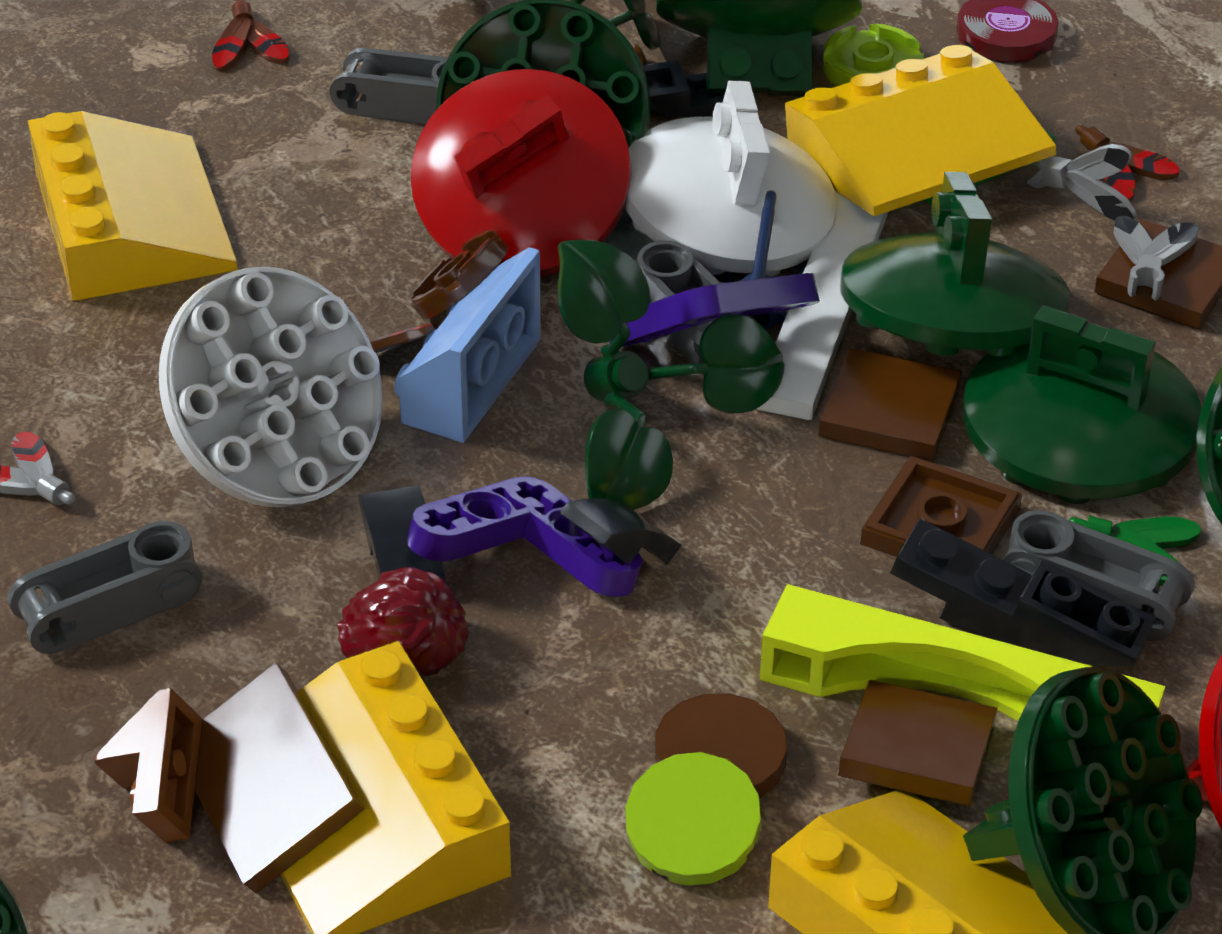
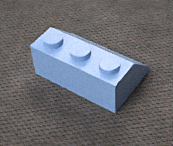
(474, 351)

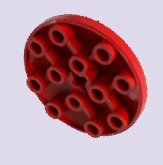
(521, 159)

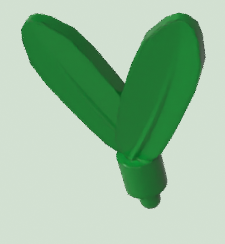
(1148, 533)

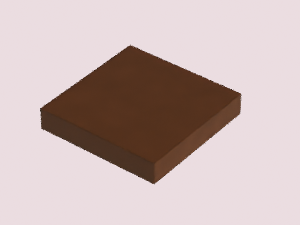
(1189, 286)
(890, 404)
(946, 498)
(918, 742)

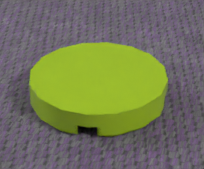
(866, 51)
(693, 818)

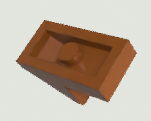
(158, 762)

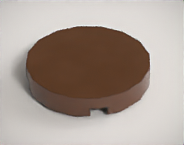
(459, 275)
(728, 729)

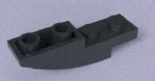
(1035, 611)

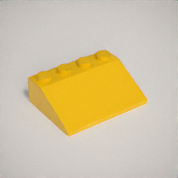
(900, 129)
(126, 204)
(427, 810)
(898, 871)

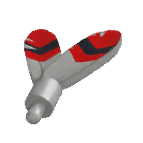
(34, 472)

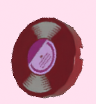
(1007, 28)

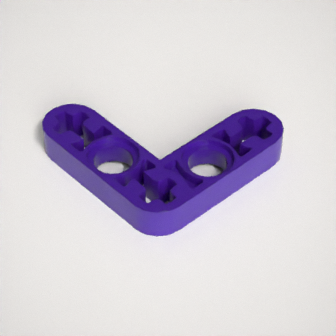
(717, 300)
(516, 511)

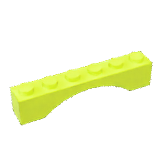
(839, 645)

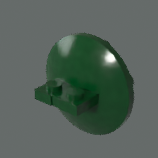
(759, 38)
(560, 40)
(951, 283)
(1082, 411)
(1097, 806)

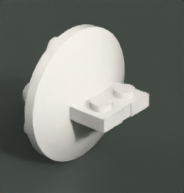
(709, 181)
(270, 386)

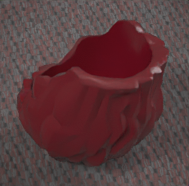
(409, 609)

